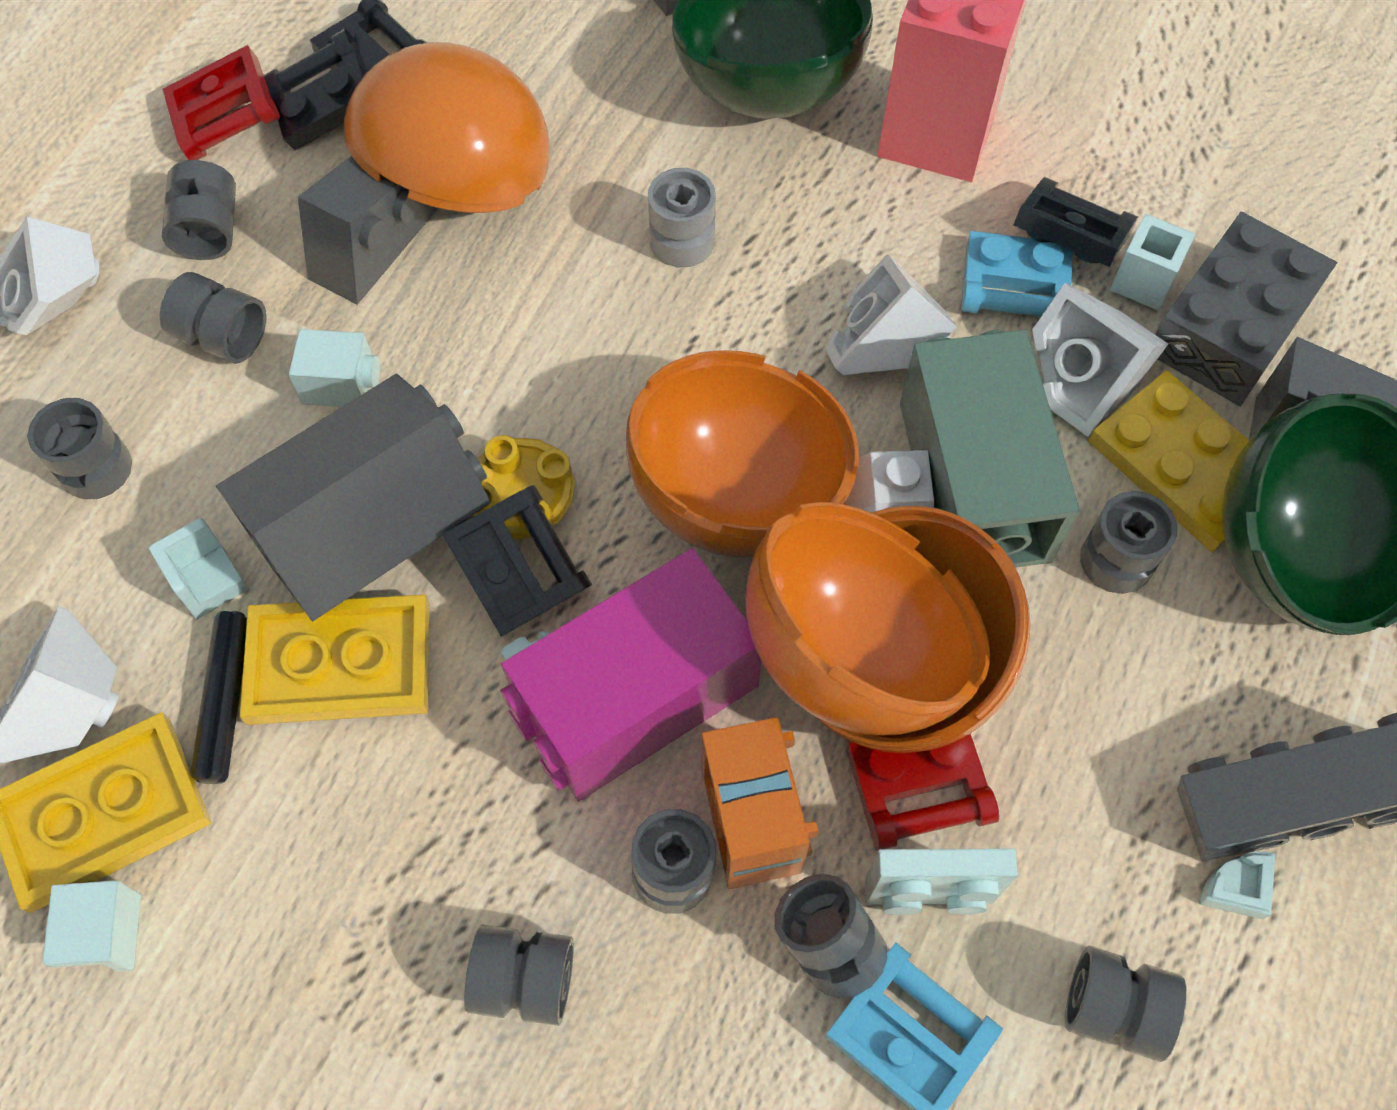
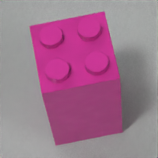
(631, 675)

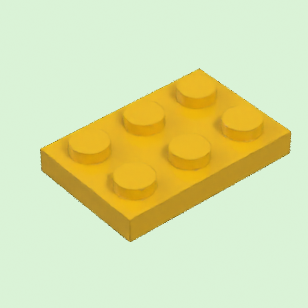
(1175, 452)
(346, 664)
(98, 811)

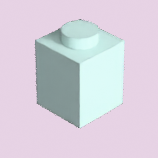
(1152, 261)
(332, 367)

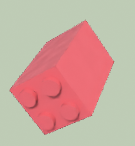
(947, 82)

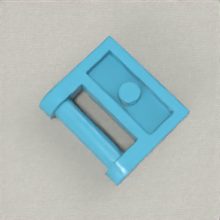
(1013, 265)
(900, 1049)

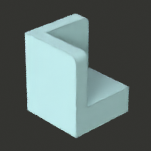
(198, 568)
(92, 925)

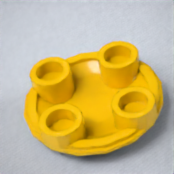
(522, 463)

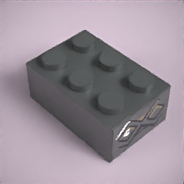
(1241, 307)

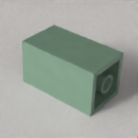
(991, 440)

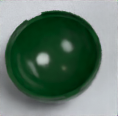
(771, 53)
(1317, 514)

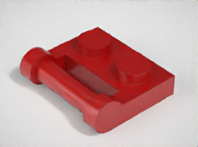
(214, 92)
(896, 775)

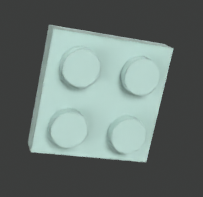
(956, 877)

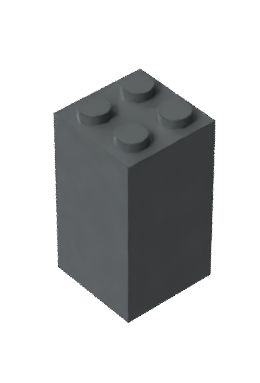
(357, 493)

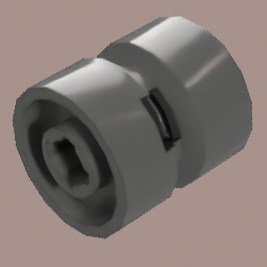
(199, 210)
(213, 316)
(80, 448)
(1128, 542)
(673, 860)
(831, 935)
(519, 975)
(1136, 1005)

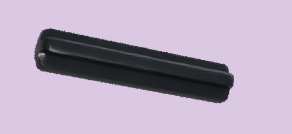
(220, 699)

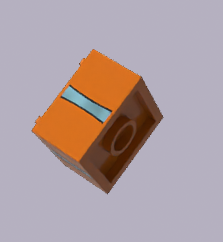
(755, 802)

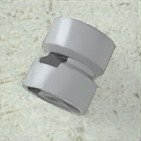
(682, 217)

